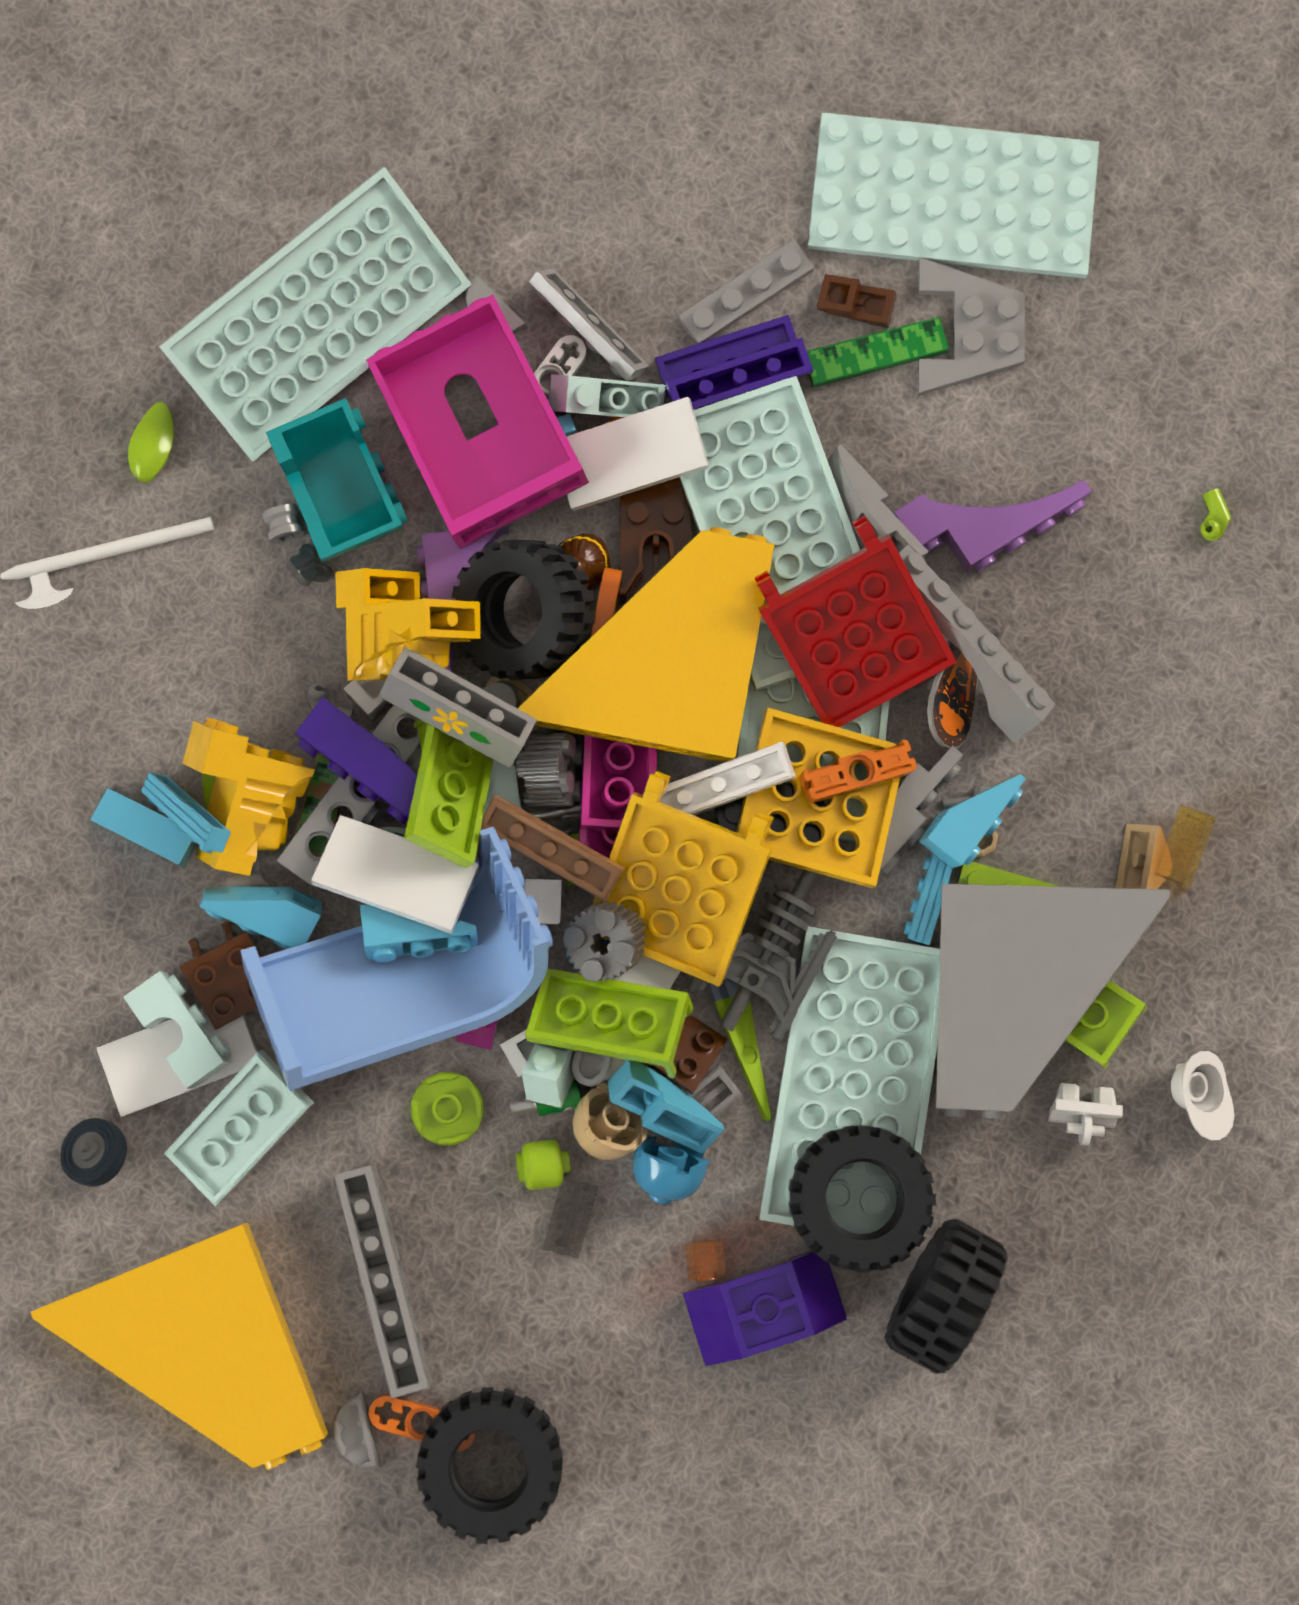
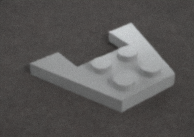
(985, 327)

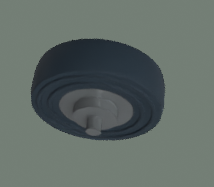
(93, 1152)

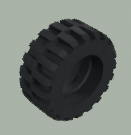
(562, 598)
(913, 1201)
(946, 1296)
(479, 1516)

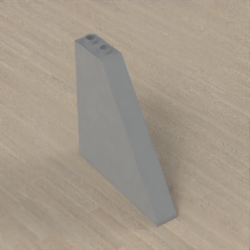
(1021, 978)

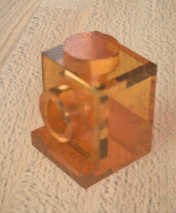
(705, 1260)

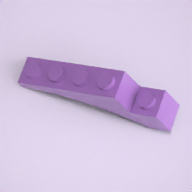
(983, 532)
(443, 563)

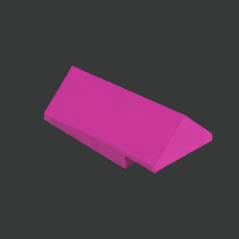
(609, 779)

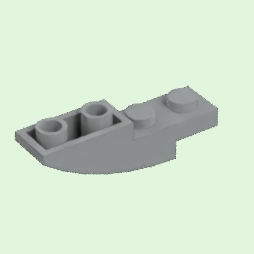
(865, 497)
(913, 792)

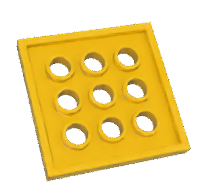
(825, 856)

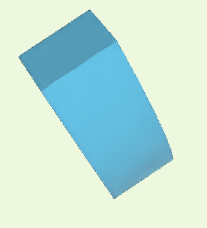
(143, 827)
(663, 1106)

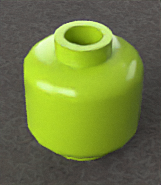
(542, 1164)

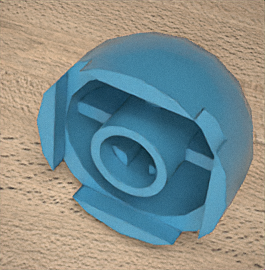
(668, 1171)

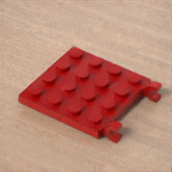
(856, 630)

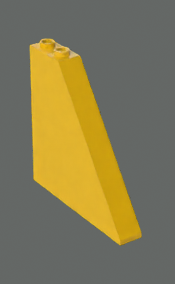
(672, 659)
(203, 1344)

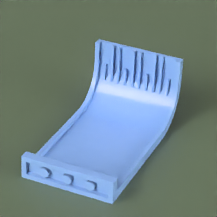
(342, 1012)

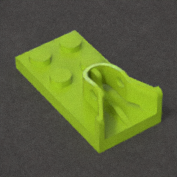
(448, 796)
(609, 1018)
(1106, 1023)

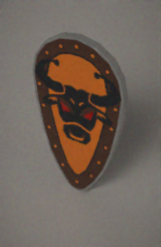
(952, 702)

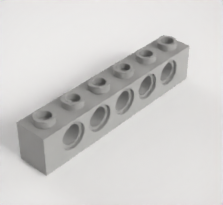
(297, 855)
(383, 1280)

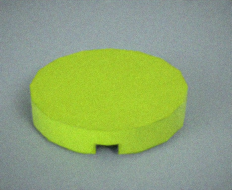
(458, 1111)

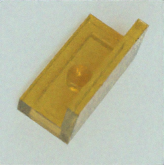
(1185, 846)

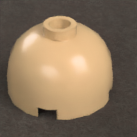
(606, 1128)

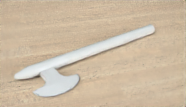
(45, 595)

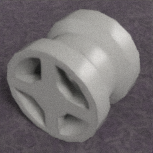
(283, 523)

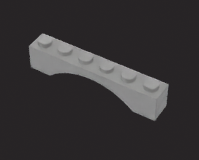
(1011, 694)

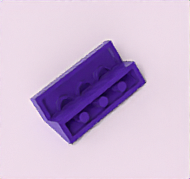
(734, 363)

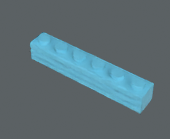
(186, 813)
(928, 904)

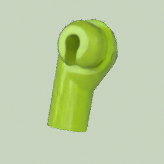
(1218, 515)

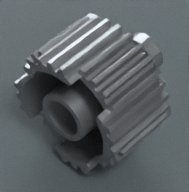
(551, 770)
(590, 952)

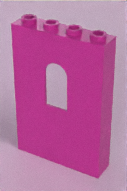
(501, 471)

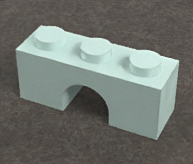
(199, 1052)

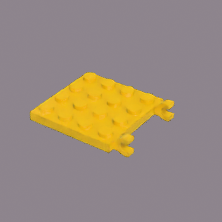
(687, 881)

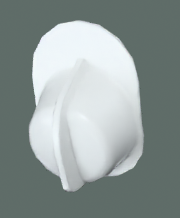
(1204, 1092)

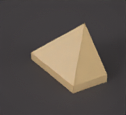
(1140, 857)

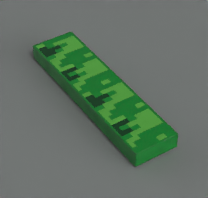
(877, 351)

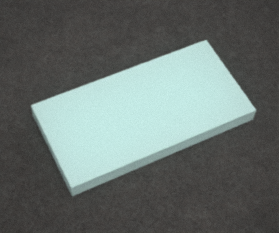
(238, 1128)

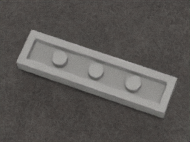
(746, 292)
(582, 317)

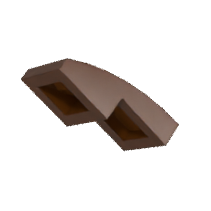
(854, 301)

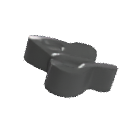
(307, 567)

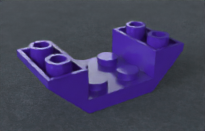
(764, 1309)

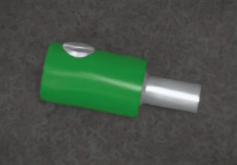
(570, 1103)

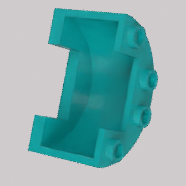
(336, 480)

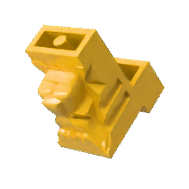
(388, 615)
(250, 792)

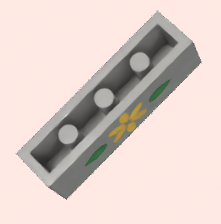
(457, 707)

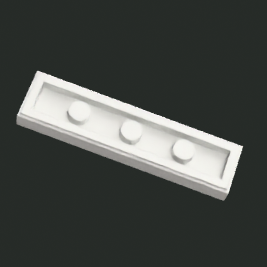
(730, 780)

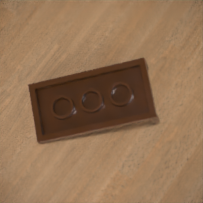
(652, 532)

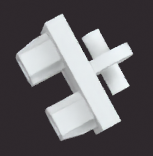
(1083, 1117)

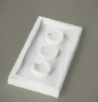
(637, 452)
(394, 875)
(142, 1075)

